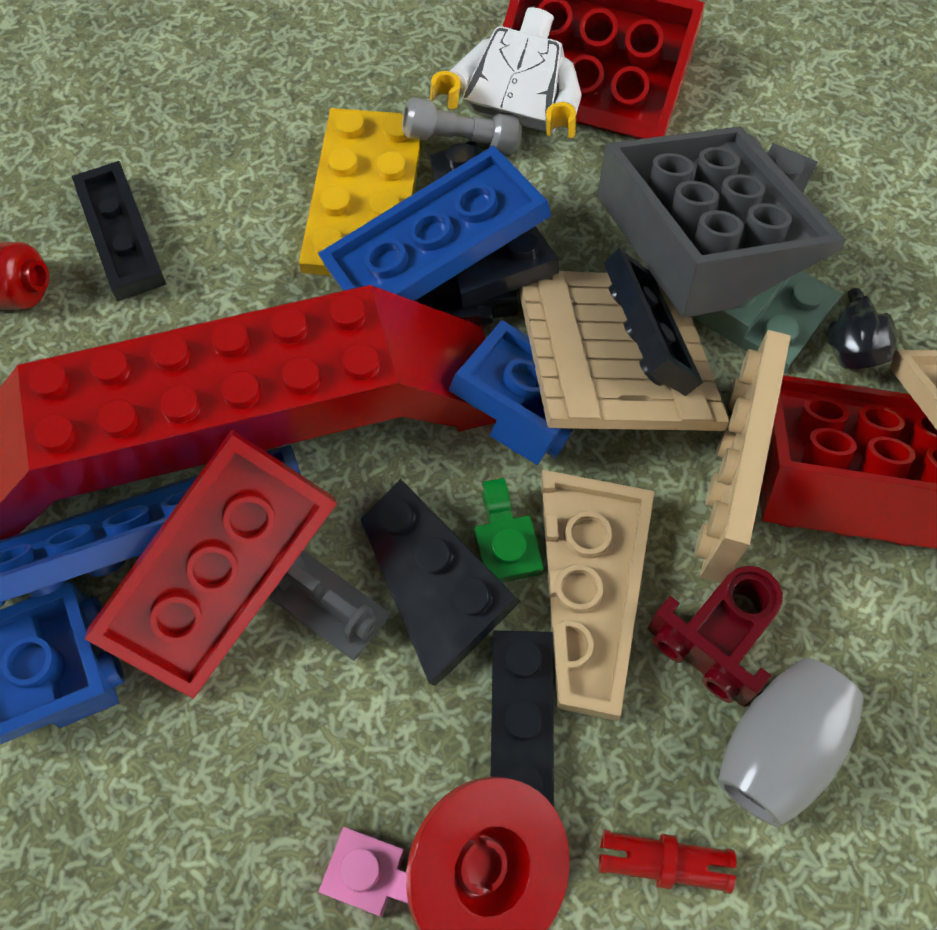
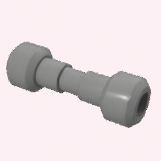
(424, 120)

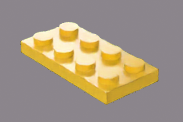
(360, 175)

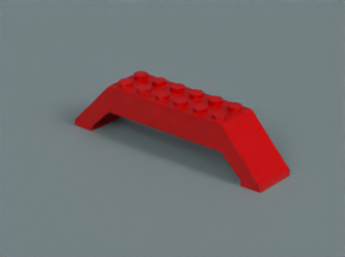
(264, 373)

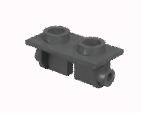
(329, 605)

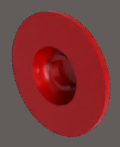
(488, 860)

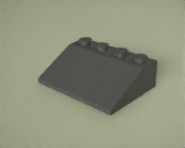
(712, 216)

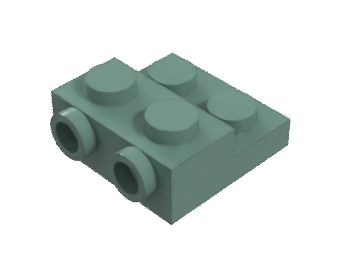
(790, 308)

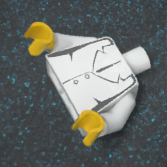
(516, 76)

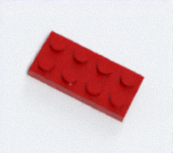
(211, 566)

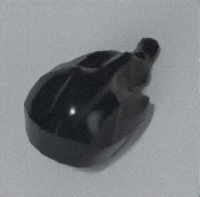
(862, 335)

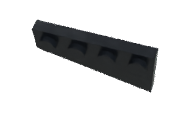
(509, 267)

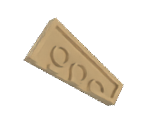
(594, 580)

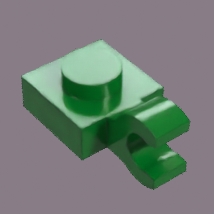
(507, 542)

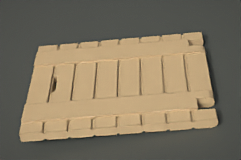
(593, 368)

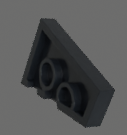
(436, 581)

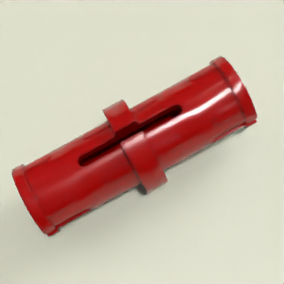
(667, 861)

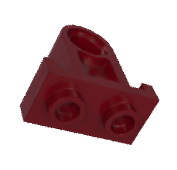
(722, 633)

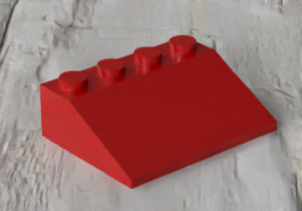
(624, 55)
(851, 463)

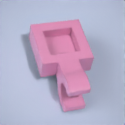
(365, 873)

